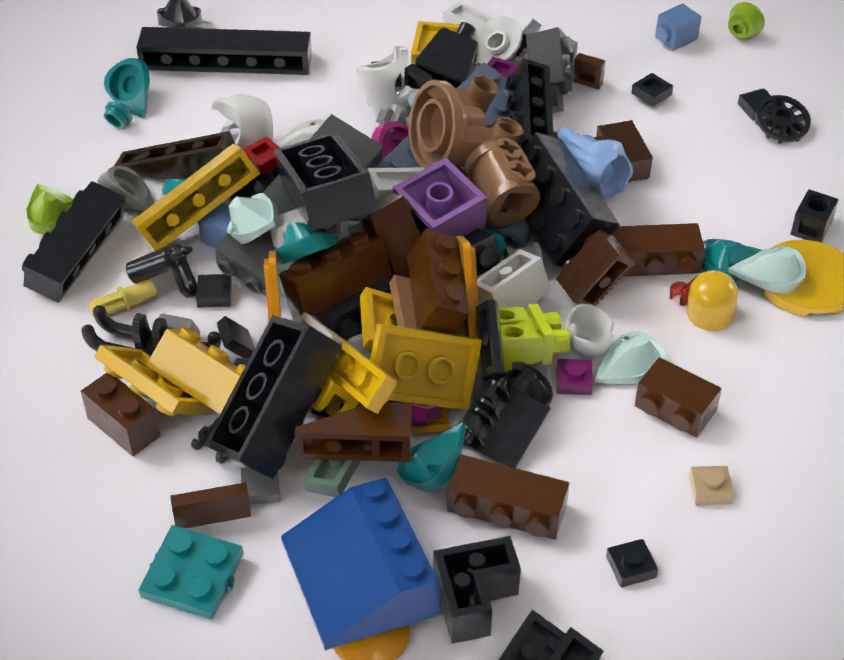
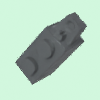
(553, 49)

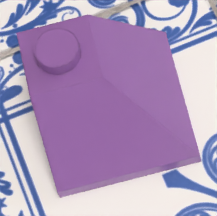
(445, 199)

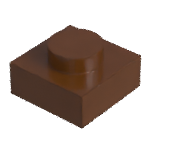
(589, 71)

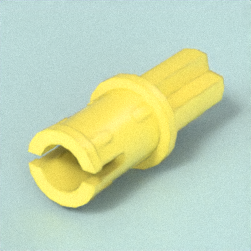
(126, 297)

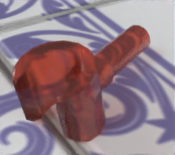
(682, 289)

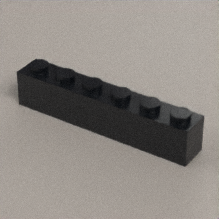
(225, 50)

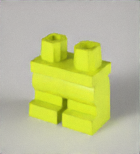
(531, 335)

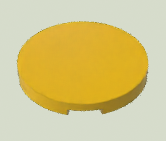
(823, 282)

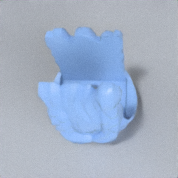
(600, 160)

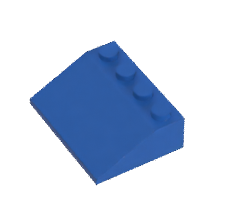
(361, 566)

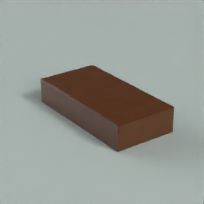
(211, 505)

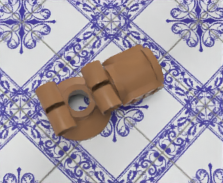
(453, 126)

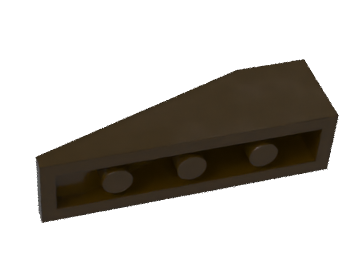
(176, 158)

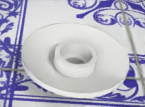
(498, 38)

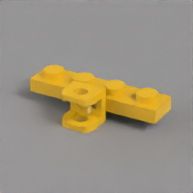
(354, 381)

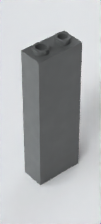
(247, 259)

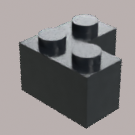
(471, 578)

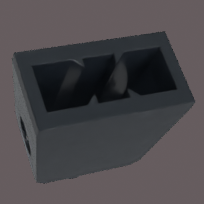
(450, 55)

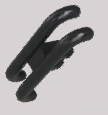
(139, 332)

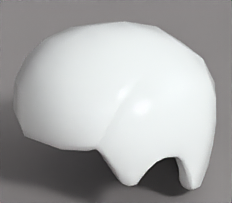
(589, 329)

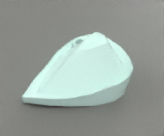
(251, 217)
(773, 269)
(629, 359)

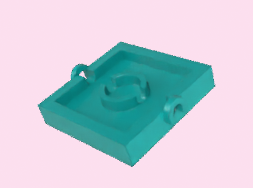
(191, 572)

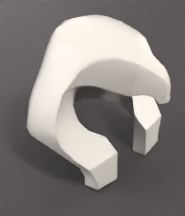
(379, 81)
(248, 114)

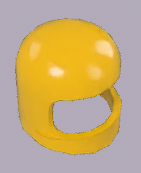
(712, 300)

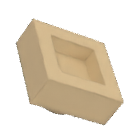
(711, 485)

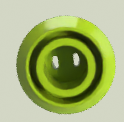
(745, 20)

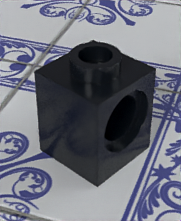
(814, 216)

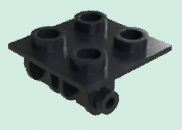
(503, 421)

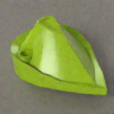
(45, 208)

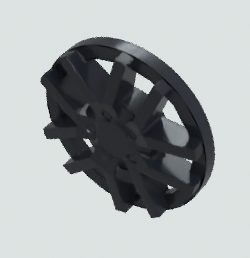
(782, 118)

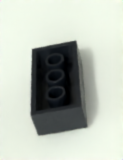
(326, 181)
(568, 201)
(273, 395)

